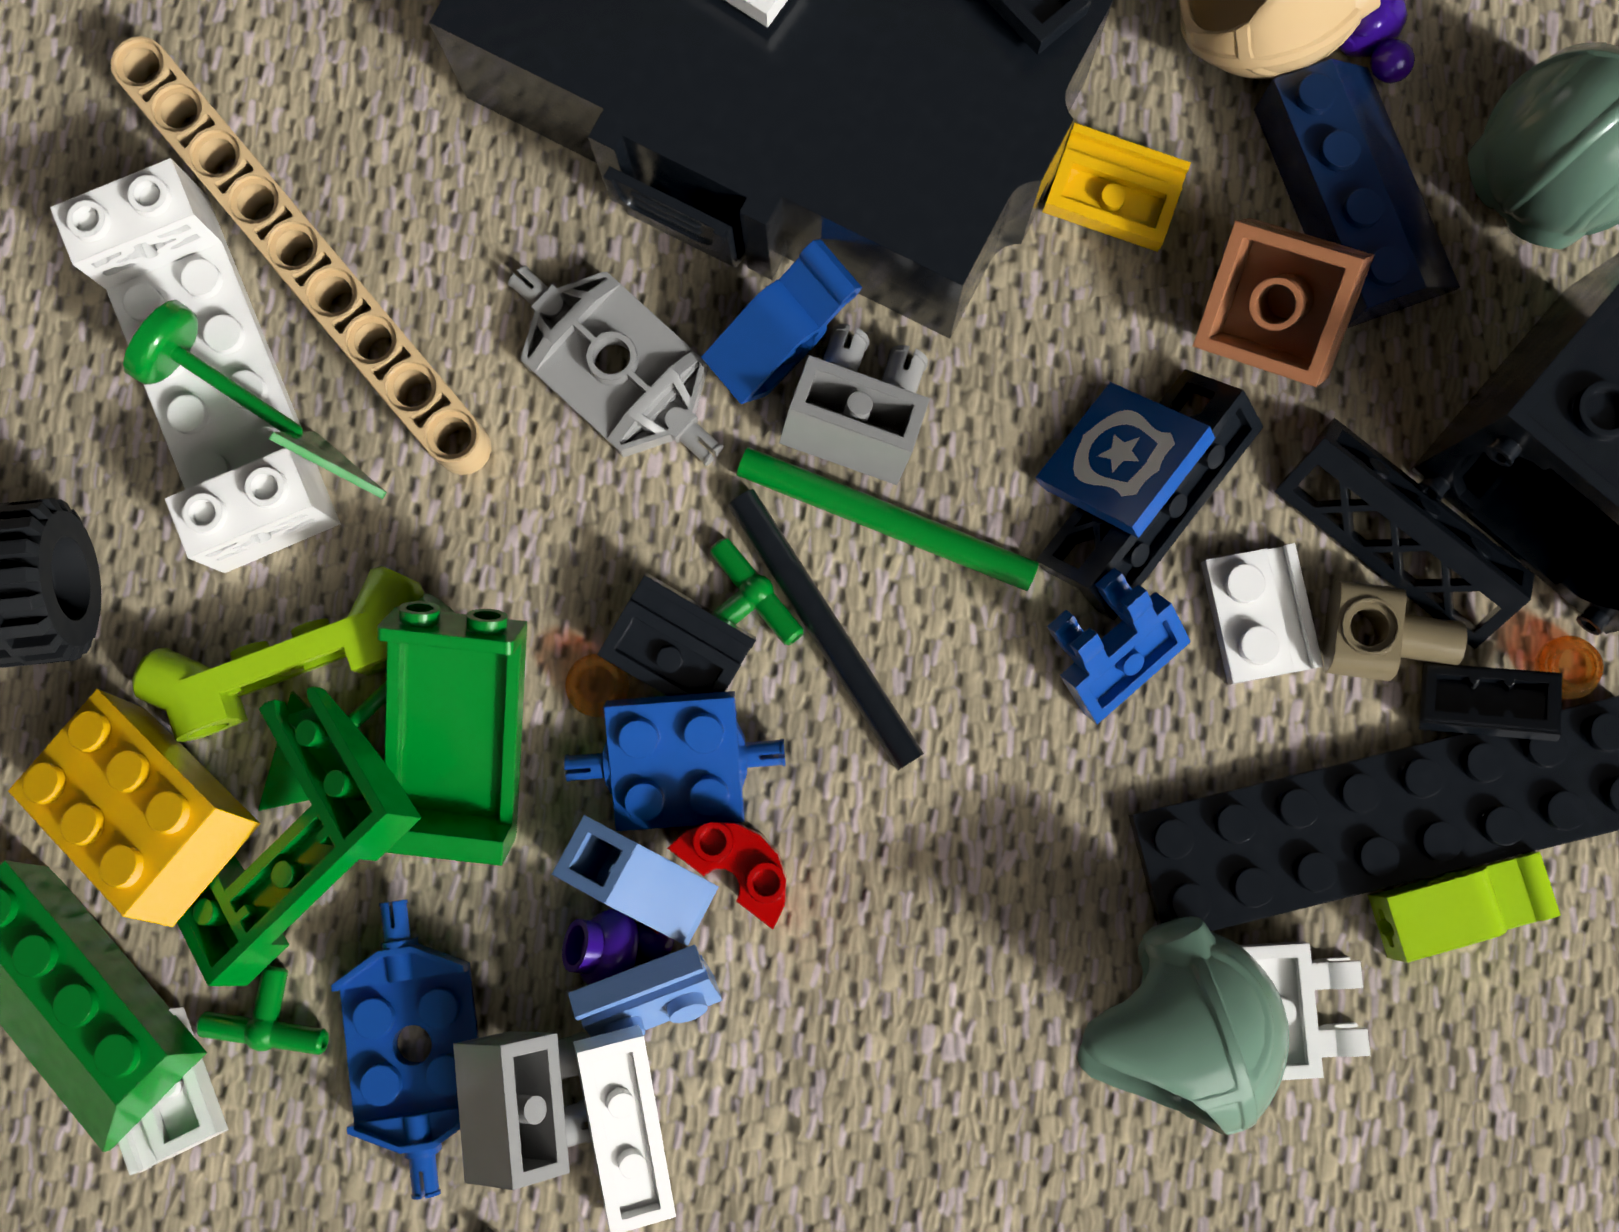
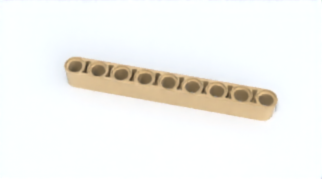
(285, 232)

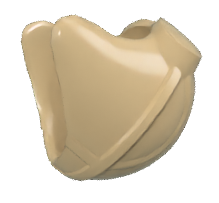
(1269, 35)

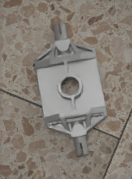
(631, 409)

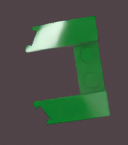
(352, 816)

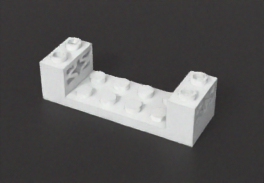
(158, 243)

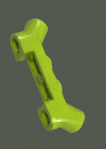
(209, 699)

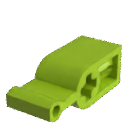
(1463, 907)

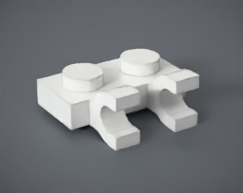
(1296, 980)

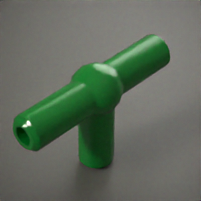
(753, 593)
(263, 1028)

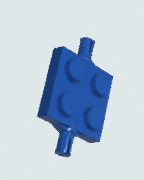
(674, 760)

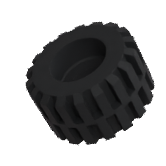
(46, 584)

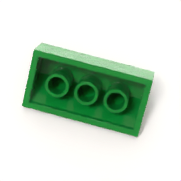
(83, 1008)

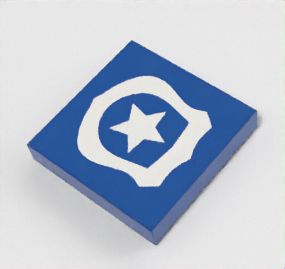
(1125, 458)

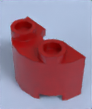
(745, 855)

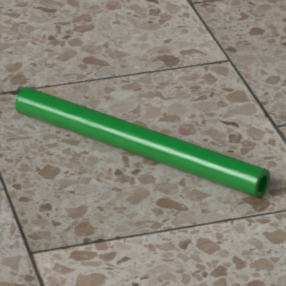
(887, 519)

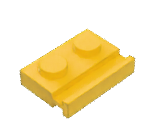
(1116, 187)

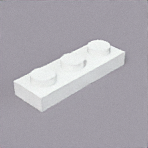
(624, 1129)

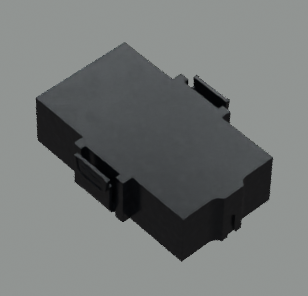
(867, 124)

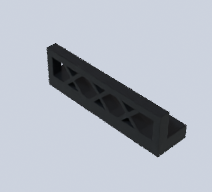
(1234, 429)
(1428, 523)

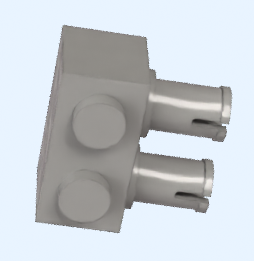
(855, 416)
(515, 1109)

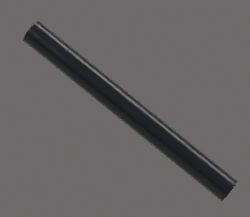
(825, 629)

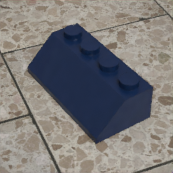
(1354, 182)

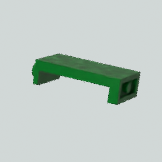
(455, 727)

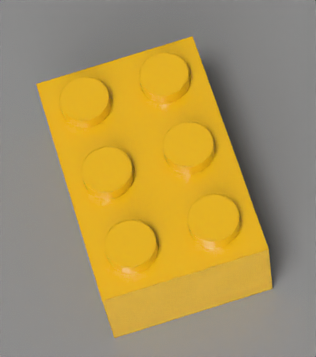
(133, 809)

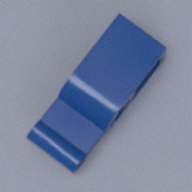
(781, 324)

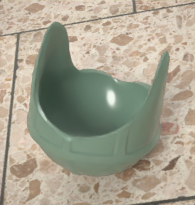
(1554, 148)
(1196, 1032)

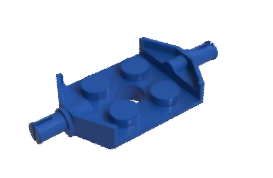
(397, 1100)

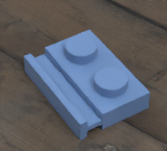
(648, 995)

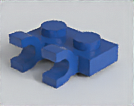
(1127, 656)

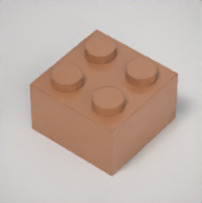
(1282, 300)

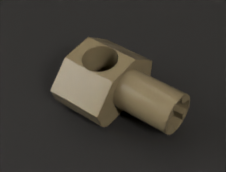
(1395, 632)

